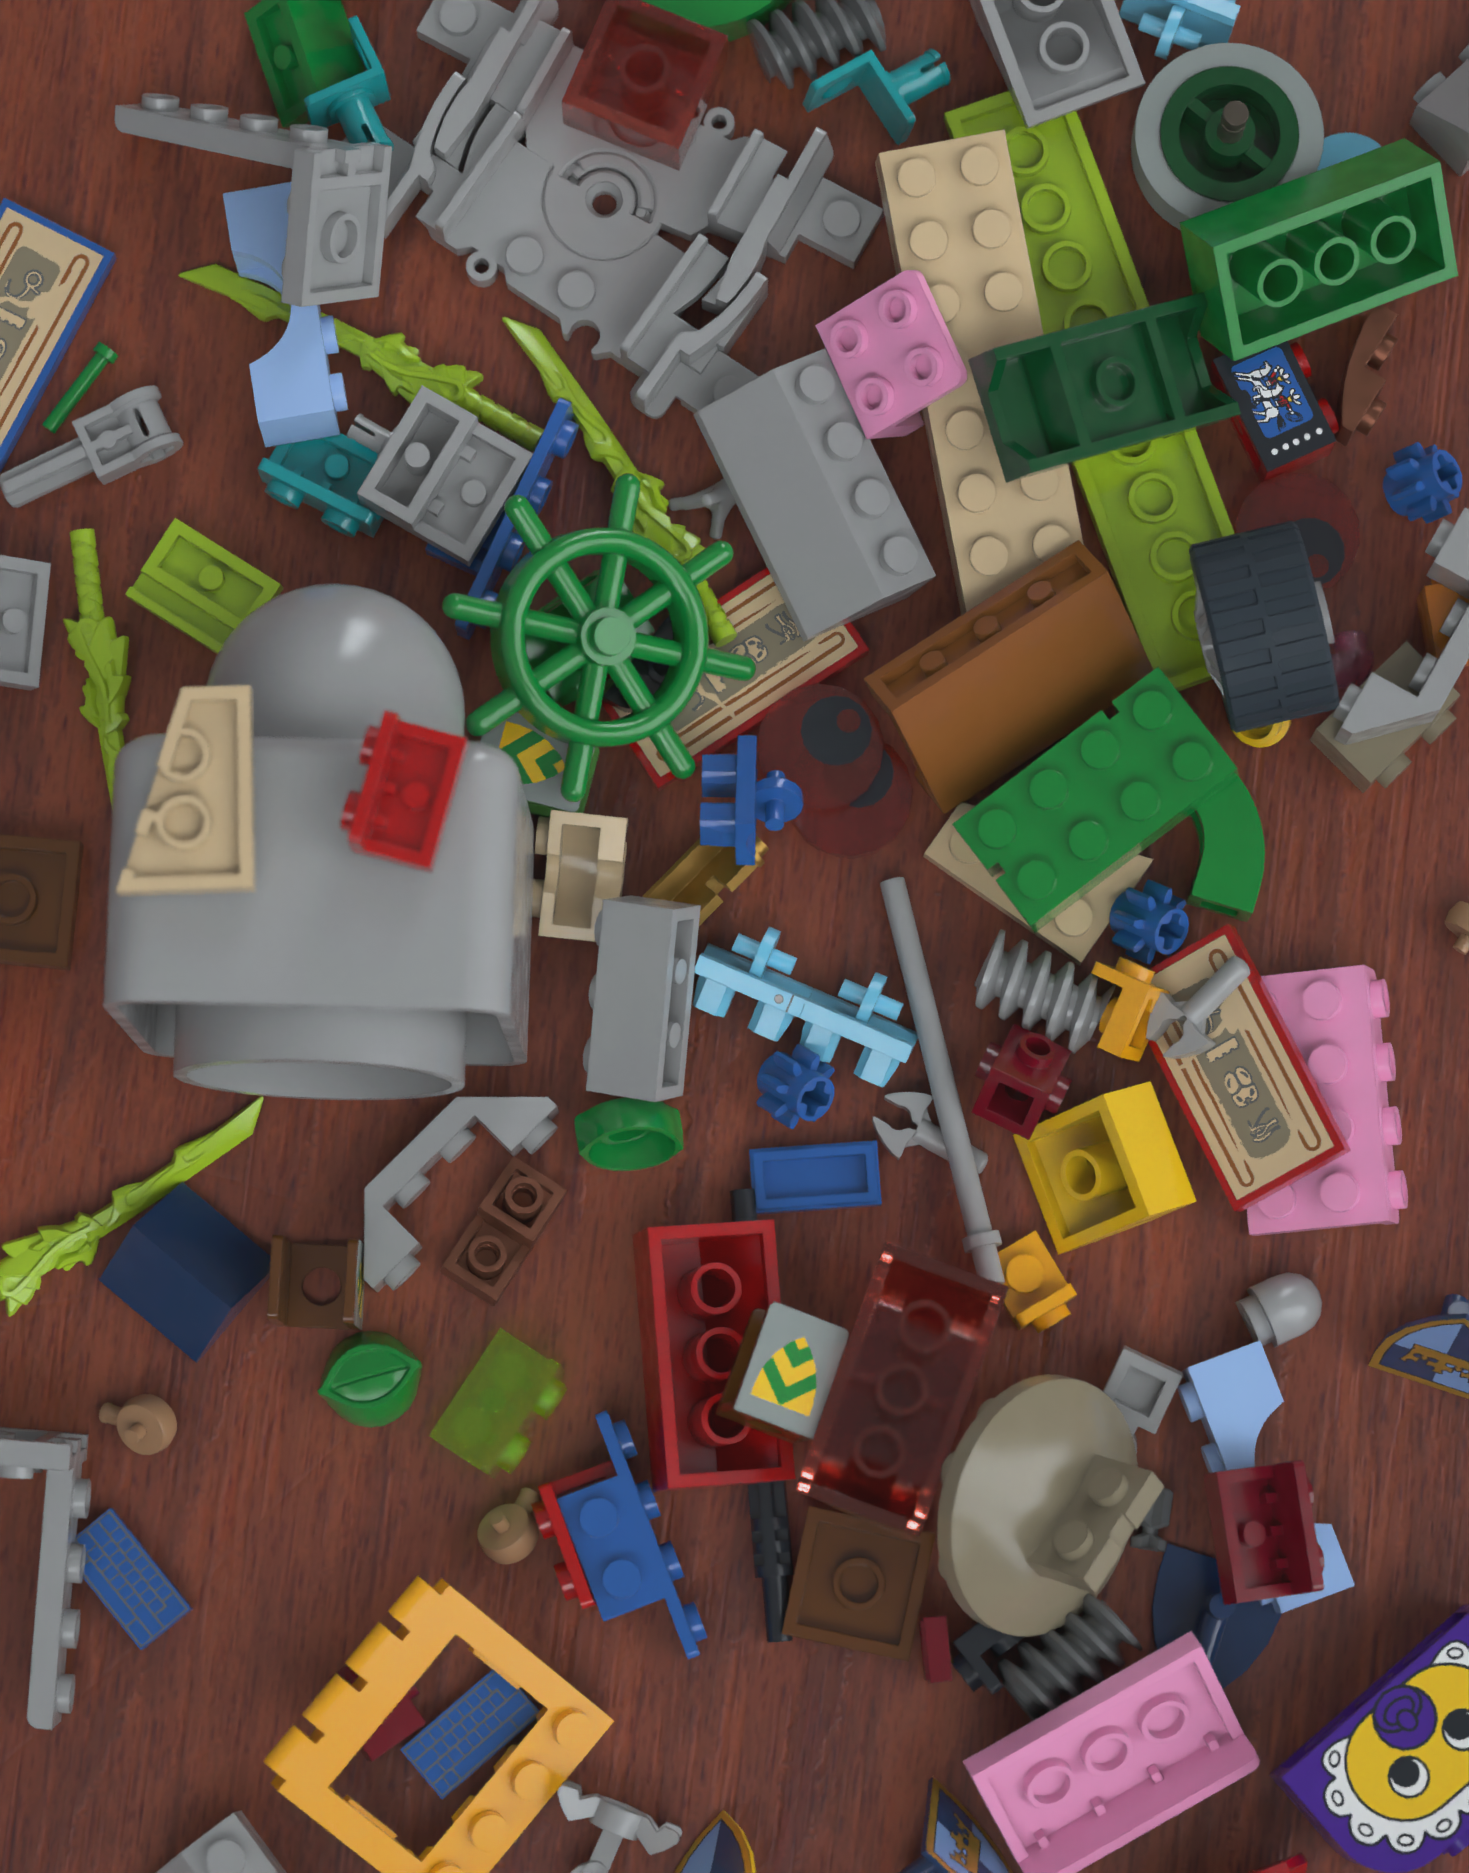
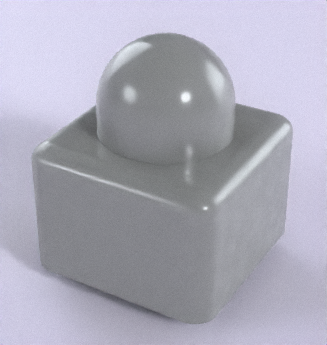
(340, 963)

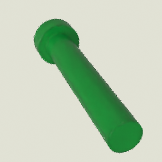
(80, 386)

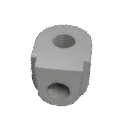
(1280, 1308)

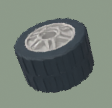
(1264, 626)

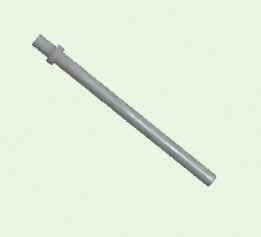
(980, 1237)

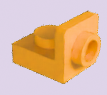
(1127, 1017)
(1035, 1284)

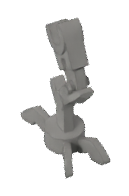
(617, 1822)

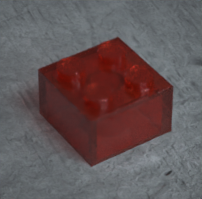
(645, 80)

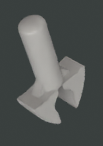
(1195, 1010)
(926, 1135)

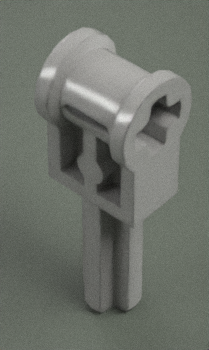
(107, 442)

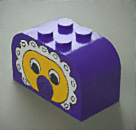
(1394, 1764)

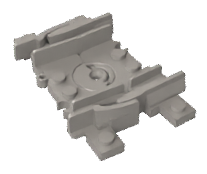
(612, 271)

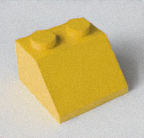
(1105, 1167)

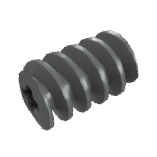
(814, 36)
(1066, 1658)

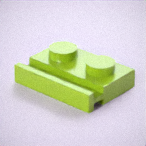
(200, 586)

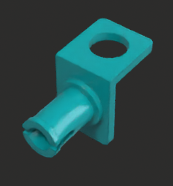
(885, 91)
(354, 99)

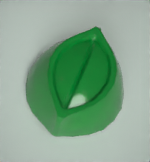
(628, 1134)
(370, 1379)

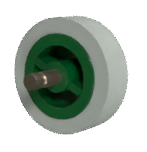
(1223, 130)

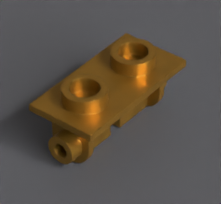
(703, 874)

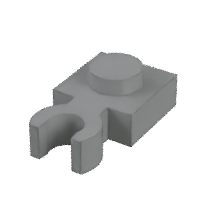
(1141, 1389)

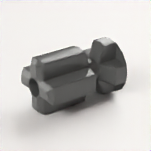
(1156, 1518)

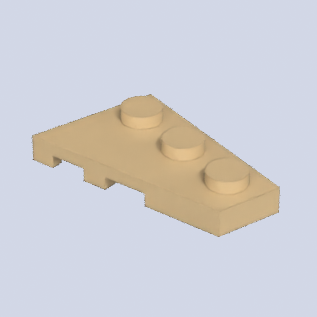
(201, 803)
(1070, 932)

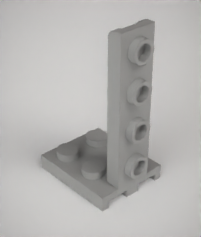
(334, 196)
(60, 1560)

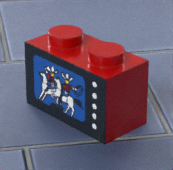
(1279, 416)

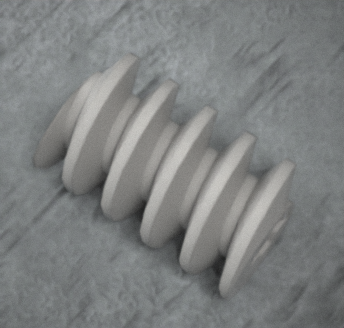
(1041, 992)

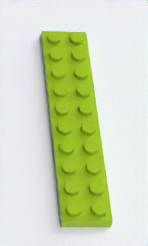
(1141, 498)

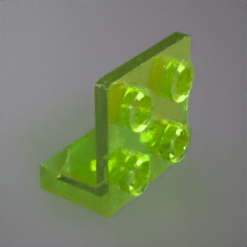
(499, 1404)

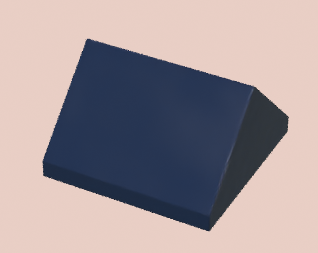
(187, 1270)

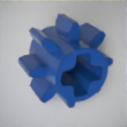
(1422, 482)
(1148, 921)
(795, 1086)

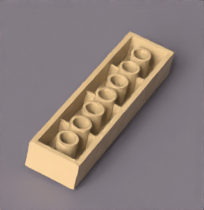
(961, 225)

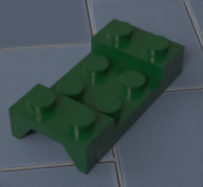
(1098, 388)

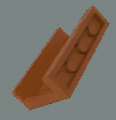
(1011, 675)

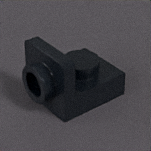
(970, 1663)

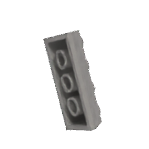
(814, 495)

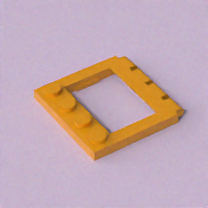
(387, 1670)

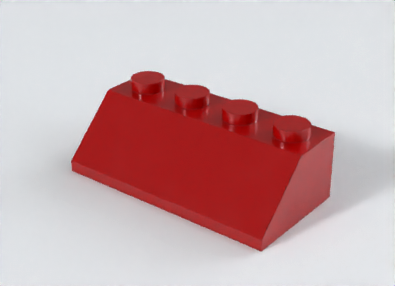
(693, 1310)

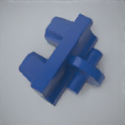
(736, 776)

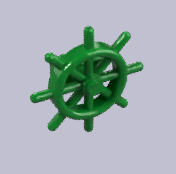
(597, 630)

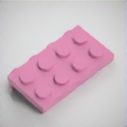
(1339, 1035)
(1113, 1761)

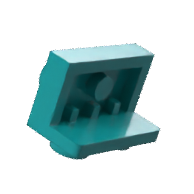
(326, 477)

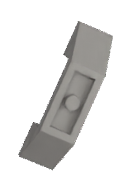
(1384, 706)
(510, 1120)

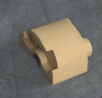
(581, 870)

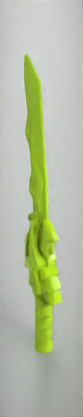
(385, 355)
(604, 447)
(104, 654)
(79, 1239)

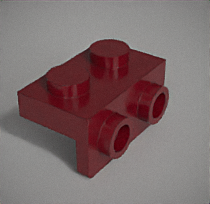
(1264, 1532)

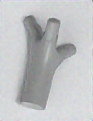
(716, 498)

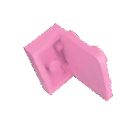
(893, 355)

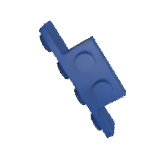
(504, 543)
(620, 1546)

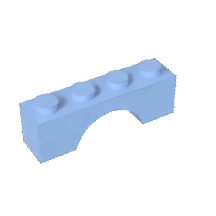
(293, 381)
(1233, 1400)

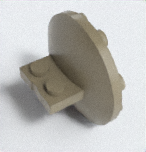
(1039, 1504)

